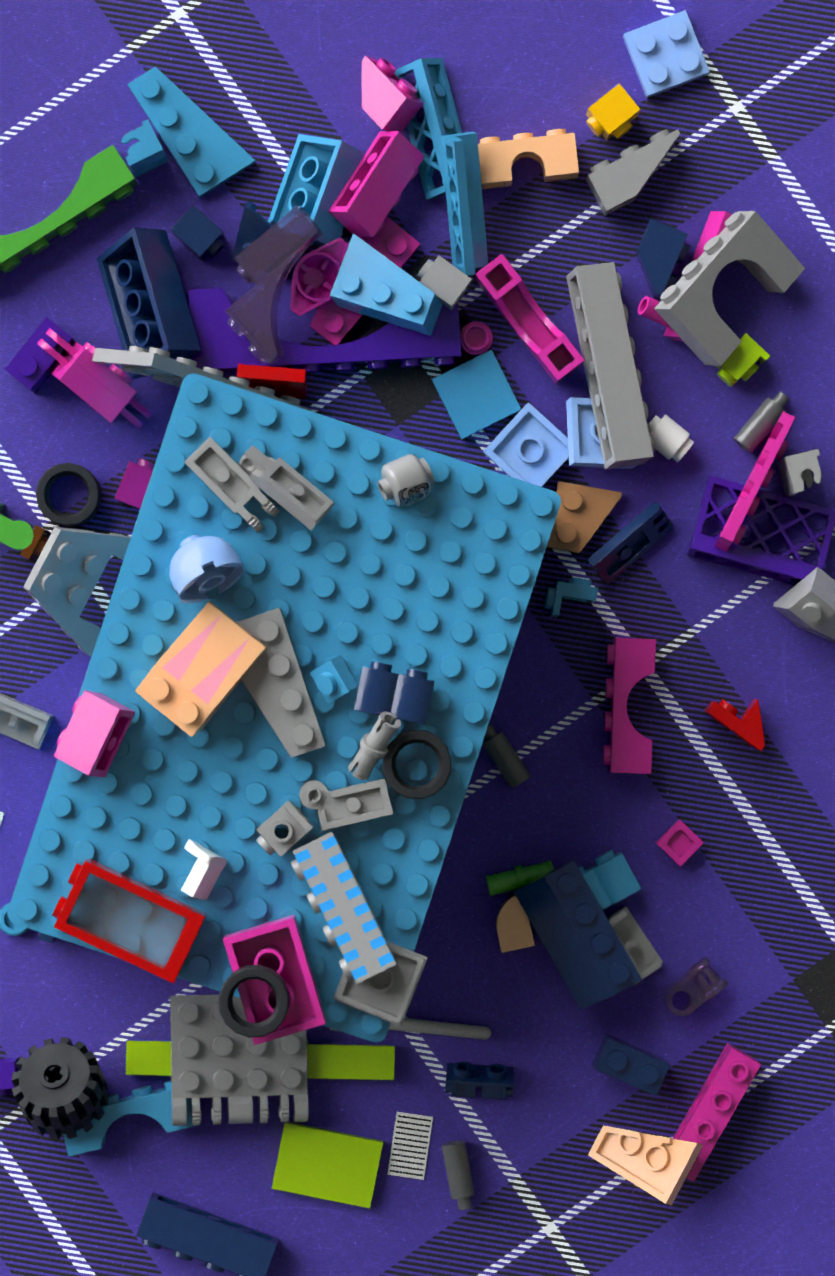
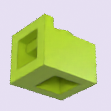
(742, 361)

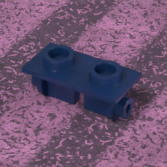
(464, 1077)

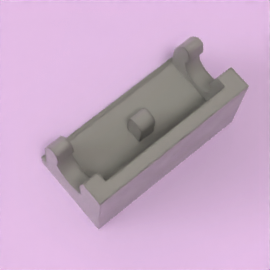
(797, 469)
(23, 721)
(635, 943)

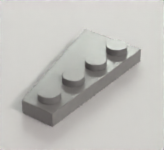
(279, 685)

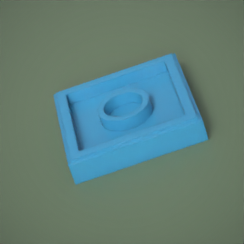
(476, 394)

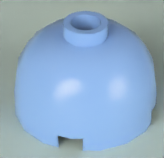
(202, 566)

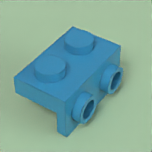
(576, 589)

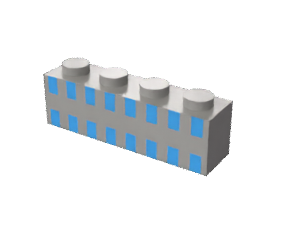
(344, 908)

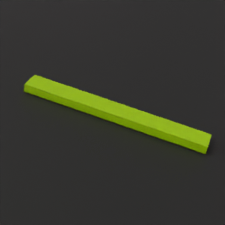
(323, 1060)

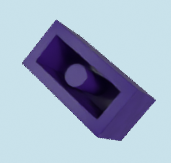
(33, 363)

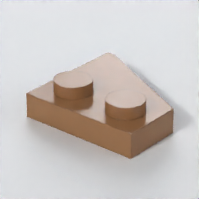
(580, 515)

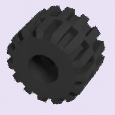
(60, 1088)

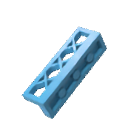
(439, 117)
(464, 201)

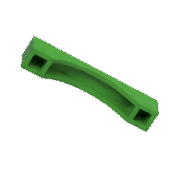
(100, 182)

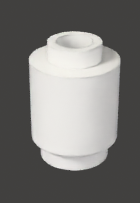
(669, 437)

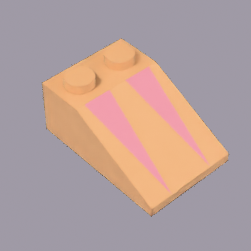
(200, 669)

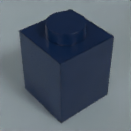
(198, 234)

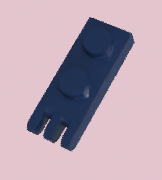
(631, 543)

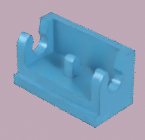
(146, 153)

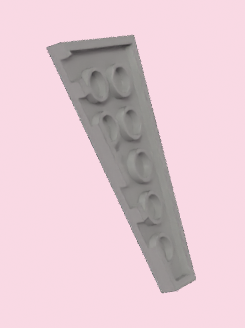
(173, 371)

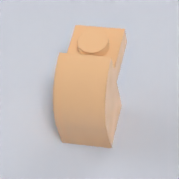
(513, 926)

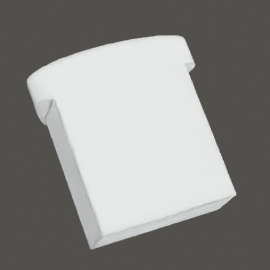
(204, 872)

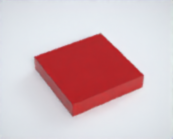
(282, 380)

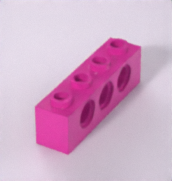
(716, 1102)

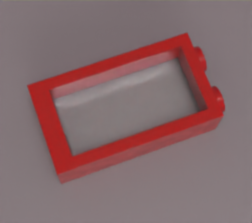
(128, 919)

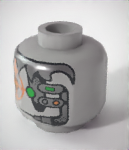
(406, 480)

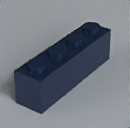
(205, 1237)

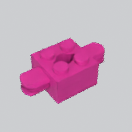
(100, 387)

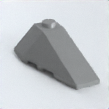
(811, 604)

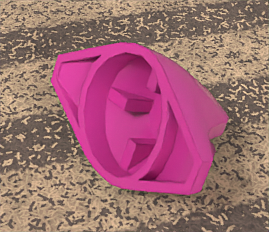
(315, 276)

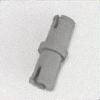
(374, 745)

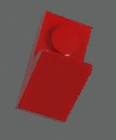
(746, 727)

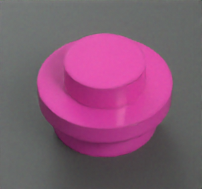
(476, 338)

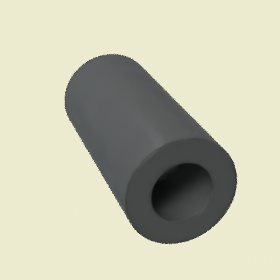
(761, 423)
(505, 757)
(458, 1173)

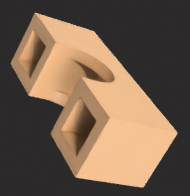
(553, 152)

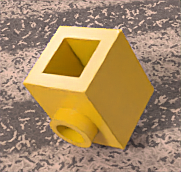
(612, 114)

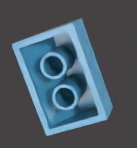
(314, 181)

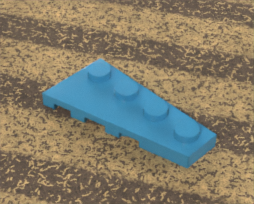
(193, 138)

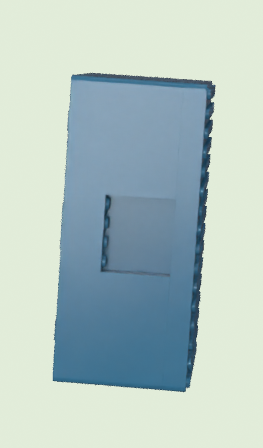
(371, 582)

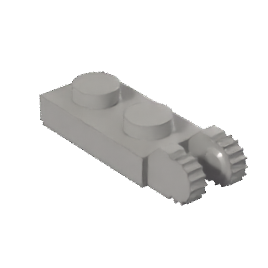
(228, 481)

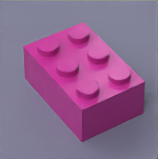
(281, 948)

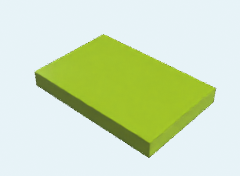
(327, 1164)

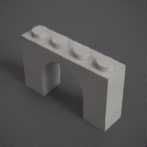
(689, 302)

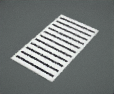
(410, 1145)

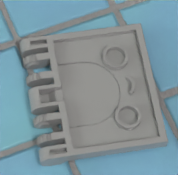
(219, 1063)

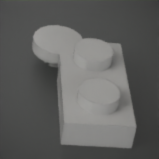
(347, 804)

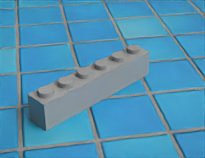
(610, 365)

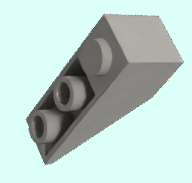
(623, 179)

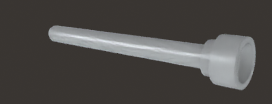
(441, 1028)

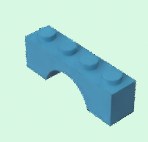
(143, 1101)

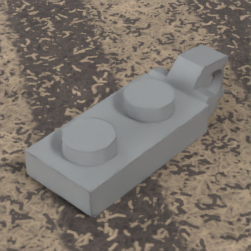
(286, 487)

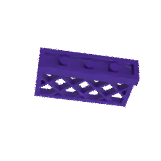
(761, 561)

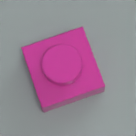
(679, 842)

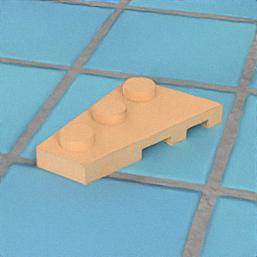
(646, 1160)

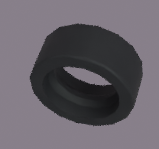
(47, 481)
(436, 783)
(246, 1028)

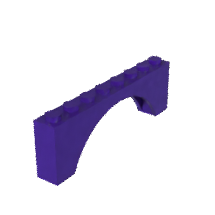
(391, 344)

